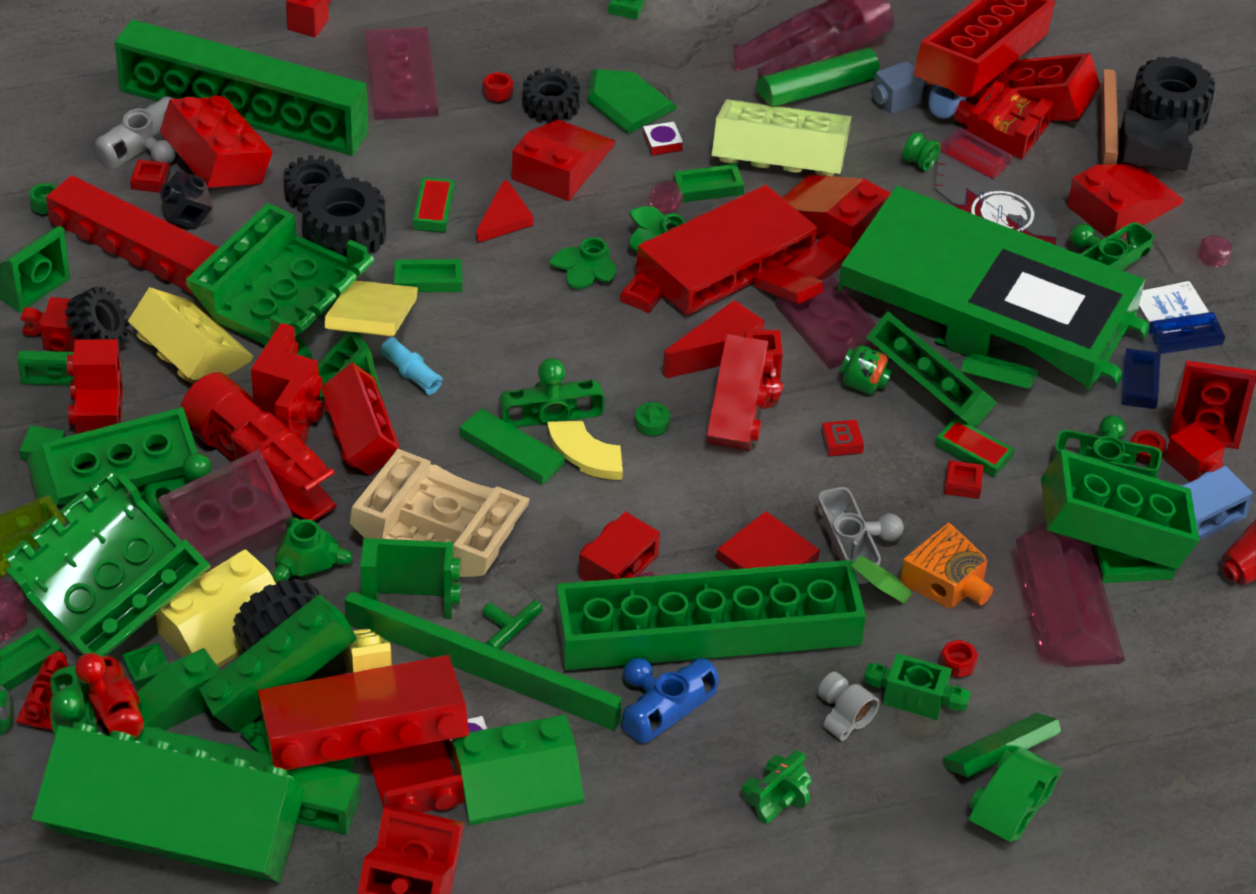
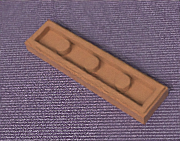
(1108, 118)

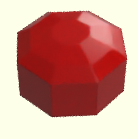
(497, 86)
(959, 657)

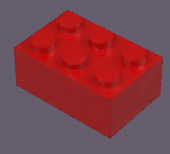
(215, 141)

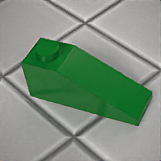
(175, 692)

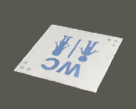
(1171, 302)

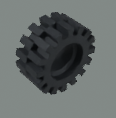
(541, 86)
(304, 173)
(97, 316)

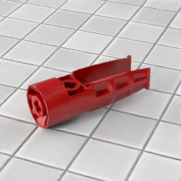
(230, 420)

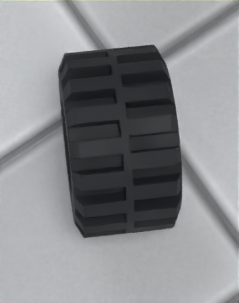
(1173, 89)
(344, 212)
(270, 609)

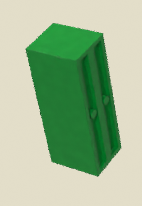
(169, 802)

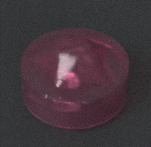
(666, 197)

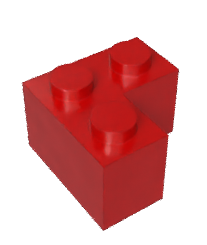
(95, 385)

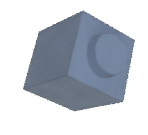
(898, 87)

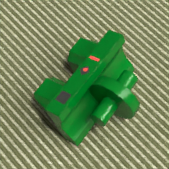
(783, 785)

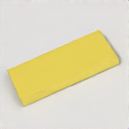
(371, 308)

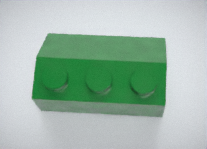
(518, 769)

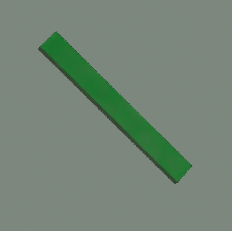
(484, 661)

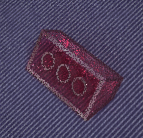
(1068, 599)

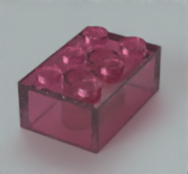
(226, 506)

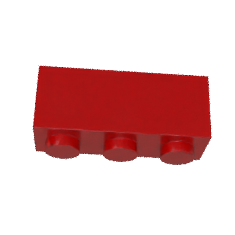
(740, 392)
(360, 419)

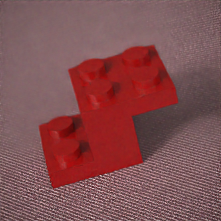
(287, 383)
(412, 854)

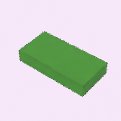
(882, 579)

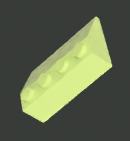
(781, 137)

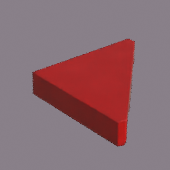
(504, 215)

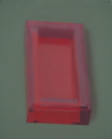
(976, 153)

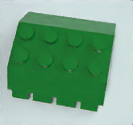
(273, 276)
(103, 566)

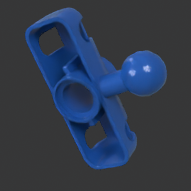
(667, 697)

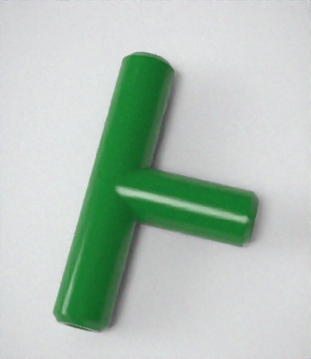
(510, 625)

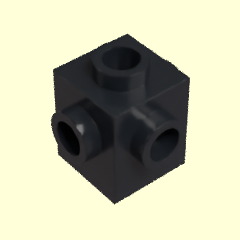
(186, 200)

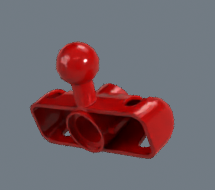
(111, 693)

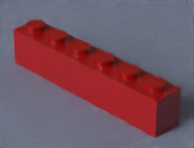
(127, 231)

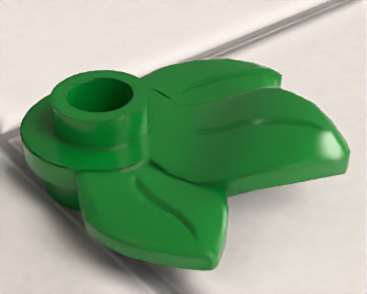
(651, 224)
(585, 263)

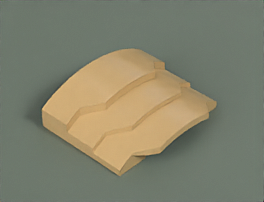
(431, 504)

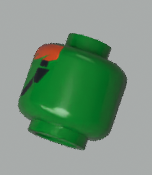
(865, 369)

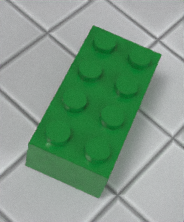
(1119, 509)

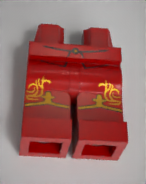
(1005, 118)

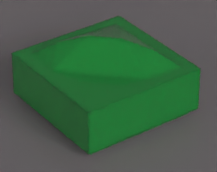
(144, 664)

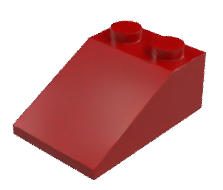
(1063, 79)
(558, 158)
(1119, 195)
(838, 205)
(1215, 399)

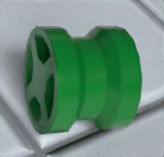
(921, 151)

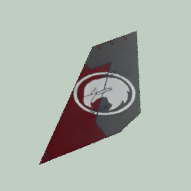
(993, 200)

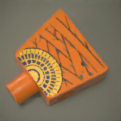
(947, 569)

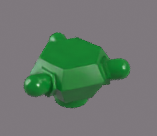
(307, 551)

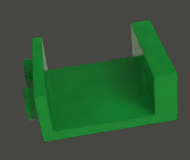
(411, 569)

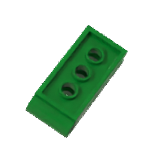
(141, 449)

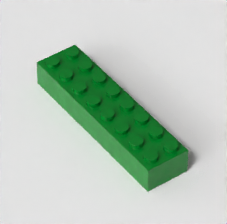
(263, 89)
(709, 614)

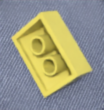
(186, 336)
(206, 608)

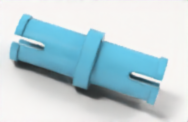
(411, 365)

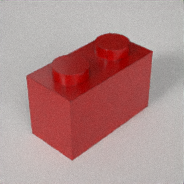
(620, 551)

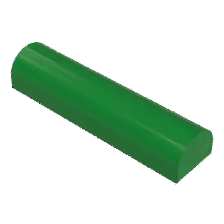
(818, 77)

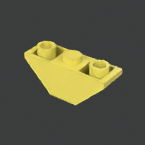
(367, 652)

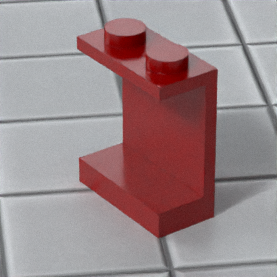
(417, 778)

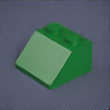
(34, 270)

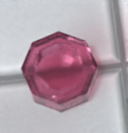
(1215, 250)

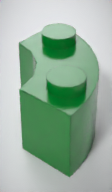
(1014, 794)

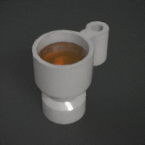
(852, 708)

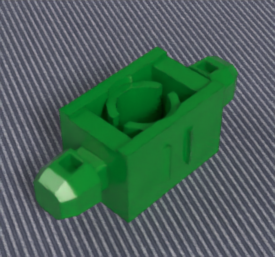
(917, 686)

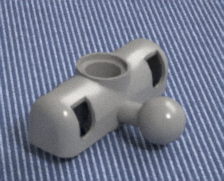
(139, 133)
(849, 532)

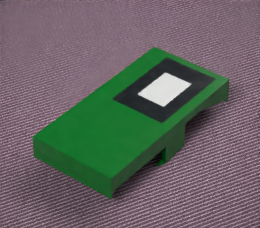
(997, 283)

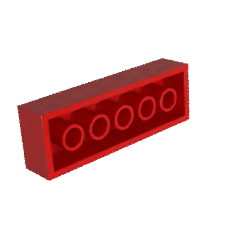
(981, 43)

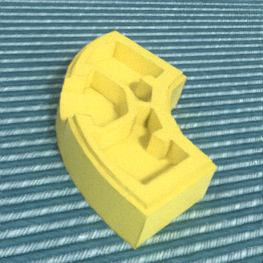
(584, 451)

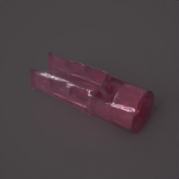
(816, 35)

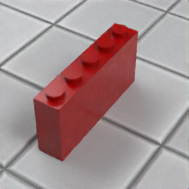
(725, 248)
(363, 713)

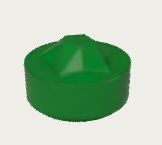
(652, 418)

